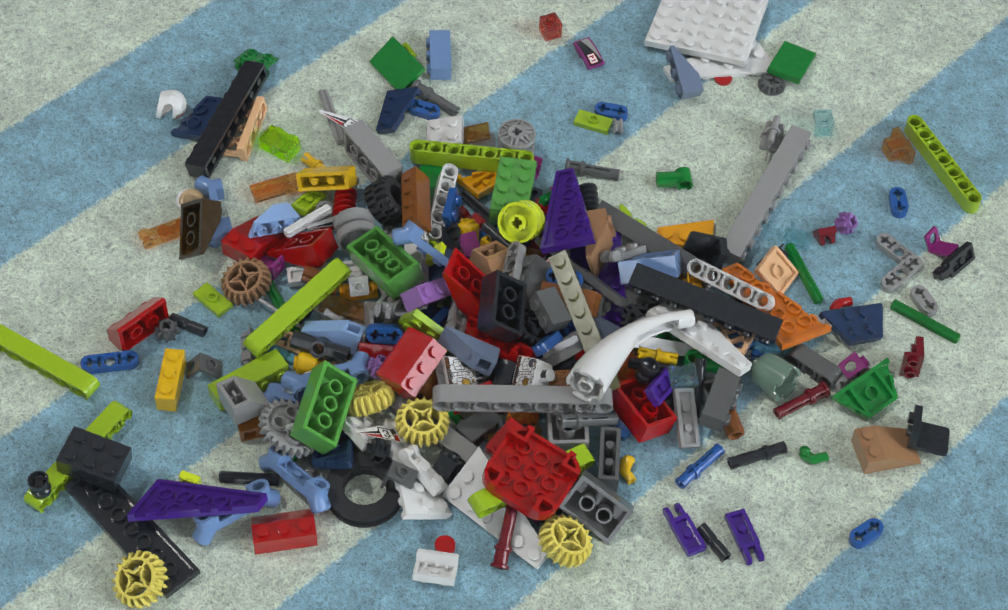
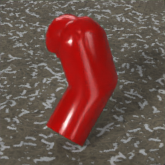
(841, 302)

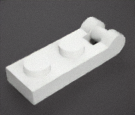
(426, 474)

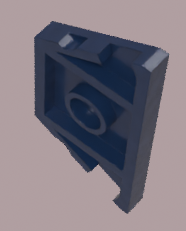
(856, 323)
(337, 458)

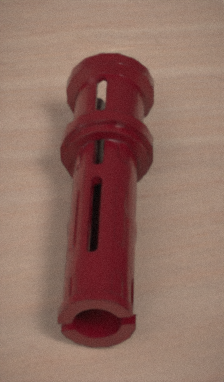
(809, 397)
(503, 547)

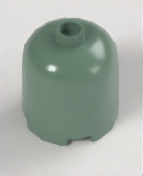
(774, 375)

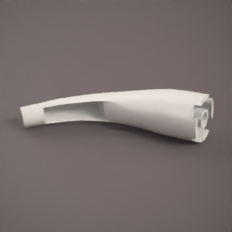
(602, 362)

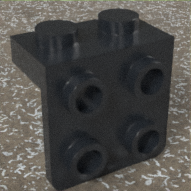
(707, 248)
(926, 436)

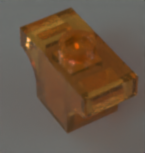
(898, 147)

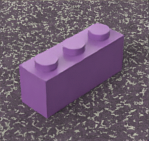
(425, 294)

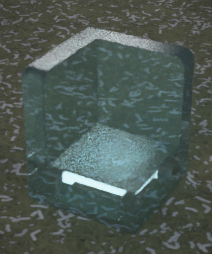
(823, 122)
(683, 376)

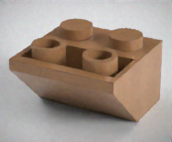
(489, 257)

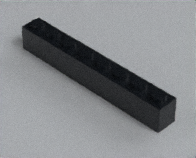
(226, 119)
(706, 304)

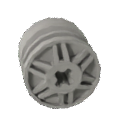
(516, 135)

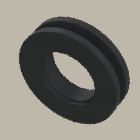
(356, 514)

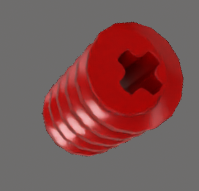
(343, 200)

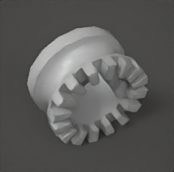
(618, 126)

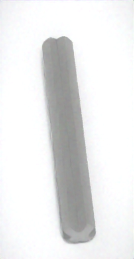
(328, 106)

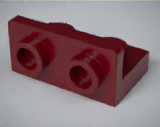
(913, 360)

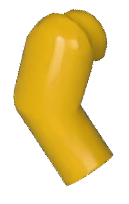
(625, 467)

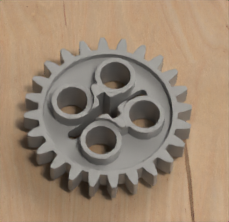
(273, 424)

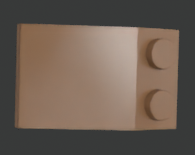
(603, 234)
(883, 448)

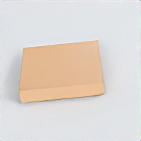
(776, 270)

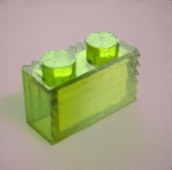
(279, 143)

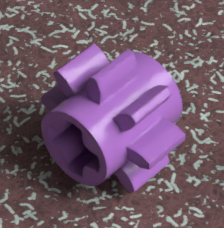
(846, 222)
(374, 365)

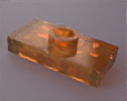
(476, 133)

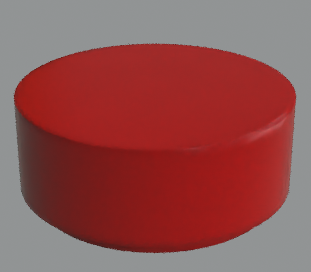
(723, 81)
(445, 544)

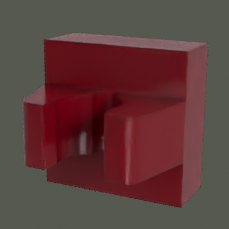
(827, 232)

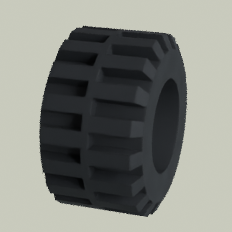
(385, 200)

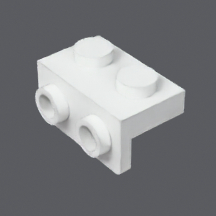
(435, 567)

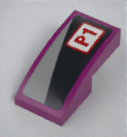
(588, 51)

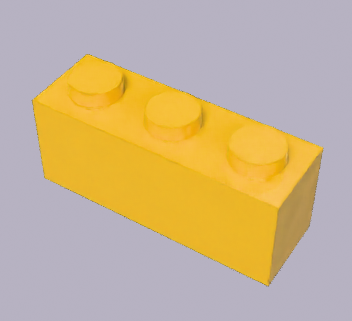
(326, 178)
(170, 379)

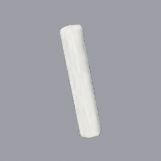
(311, 218)

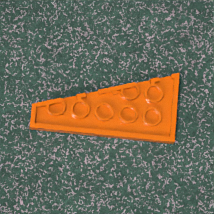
(796, 325)

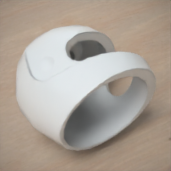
(171, 100)

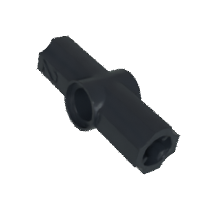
(308, 343)

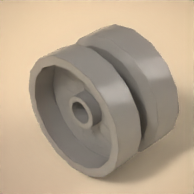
(351, 225)

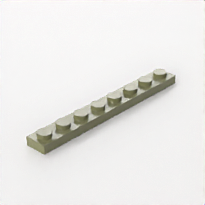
(577, 304)

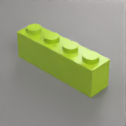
(262, 370)

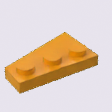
(680, 232)

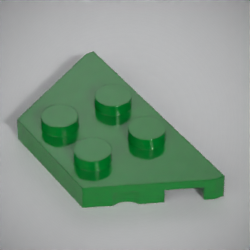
(869, 392)

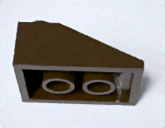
(198, 226)

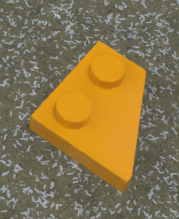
(479, 183)

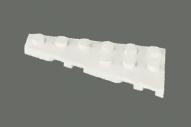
(707, 68)
(708, 341)
(469, 481)
(416, 502)

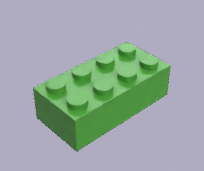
(513, 183)
(384, 262)
(323, 407)

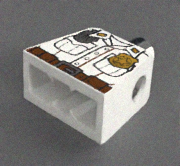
(454, 371)
(532, 372)

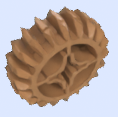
(246, 281)

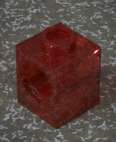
(550, 26)

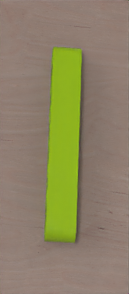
(462, 155)
(943, 164)
(297, 307)
(47, 363)
(106, 425)
(485, 503)

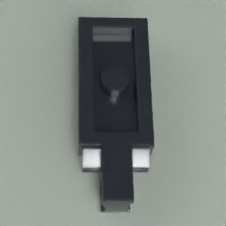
(955, 262)

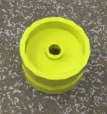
(510, 221)

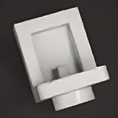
(358, 284)

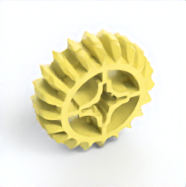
(371, 398)
(423, 429)
(565, 541)
(128, 583)

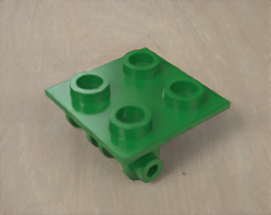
(255, 56)

